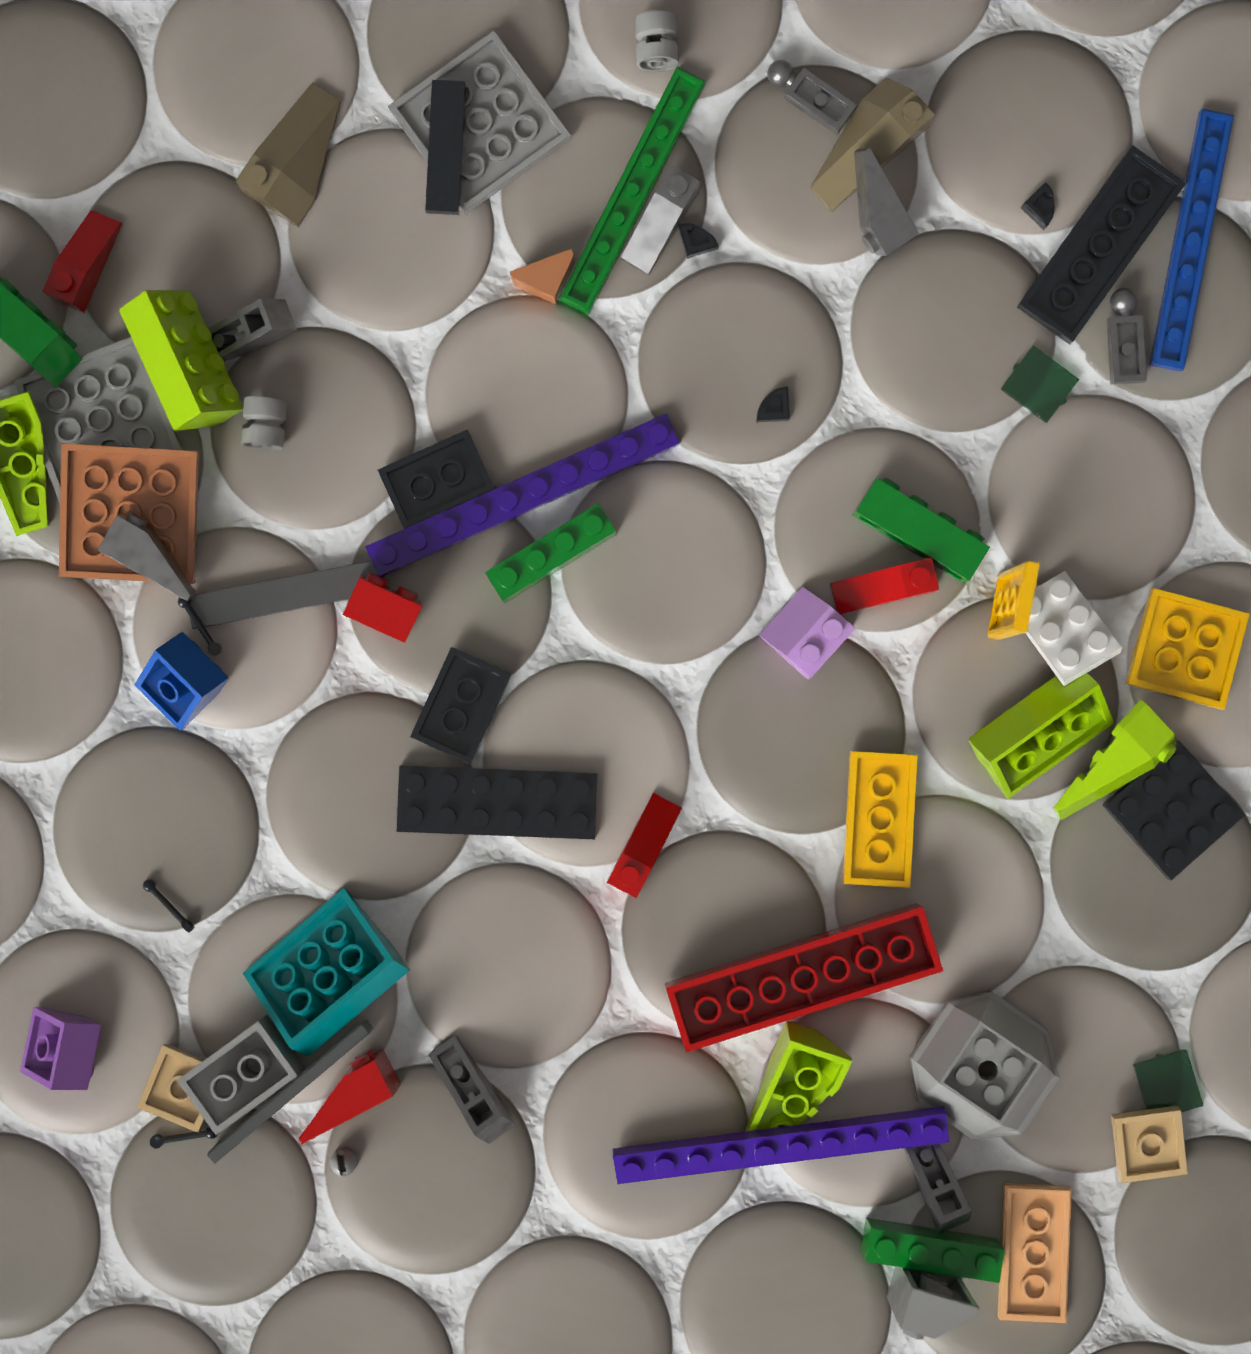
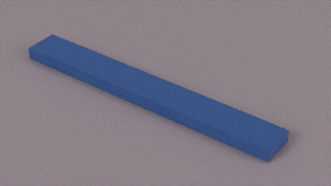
(1191, 240)

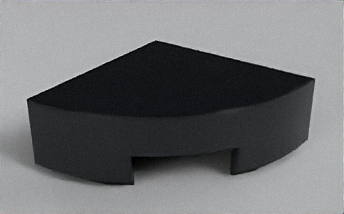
(1040, 206)
(696, 240)
(774, 407)

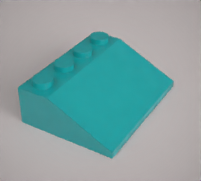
(325, 973)

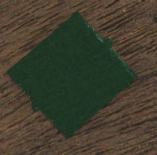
(1039, 384)
(1168, 1082)

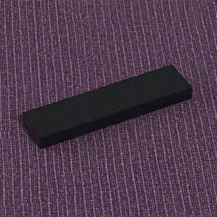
(445, 147)

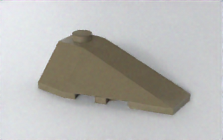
(884, 121)
(290, 160)

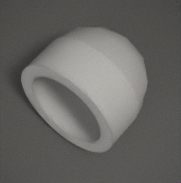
(350, 1161)

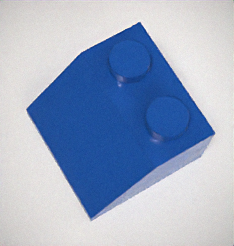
(180, 680)

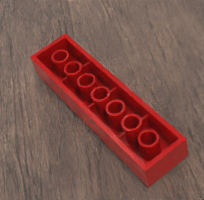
(803, 977)

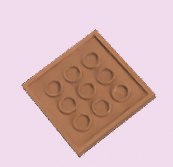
(118, 480)

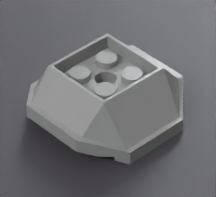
(979, 1031)

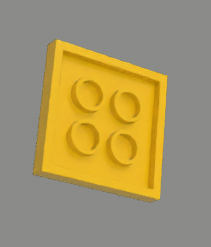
(1187, 648)

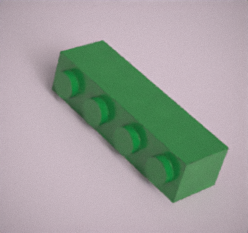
(921, 530)
(551, 553)
(933, 1252)

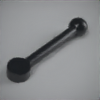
(214, 648)
(150, 886)
(158, 1140)

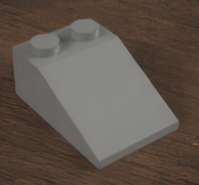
(241, 1074)

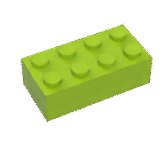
(181, 359)

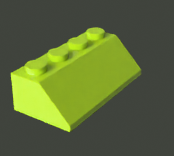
(1041, 732)

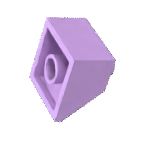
(806, 632)

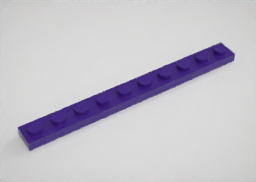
(522, 495)
(781, 1145)

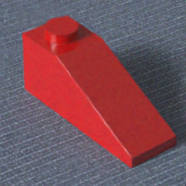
(82, 261)
(885, 586)
(644, 845)

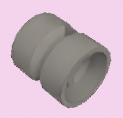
(656, 39)
(263, 423)

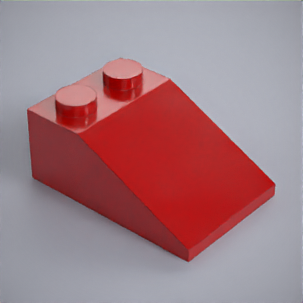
(361, 1088)

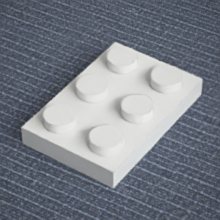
(1068, 630)

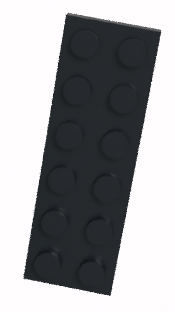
(1101, 245)
(497, 802)

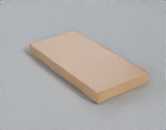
(1035, 1253)

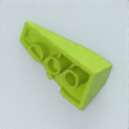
(22, 464)
(1137, 747)
(798, 1078)

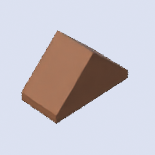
(545, 277)

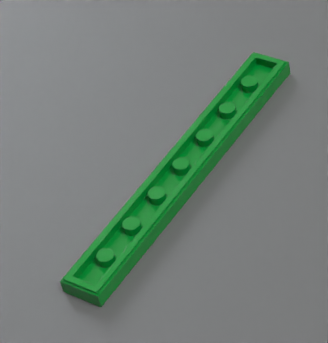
(632, 191)

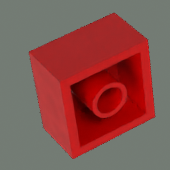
(383, 607)

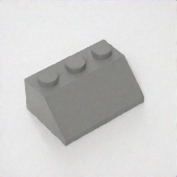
(929, 1302)

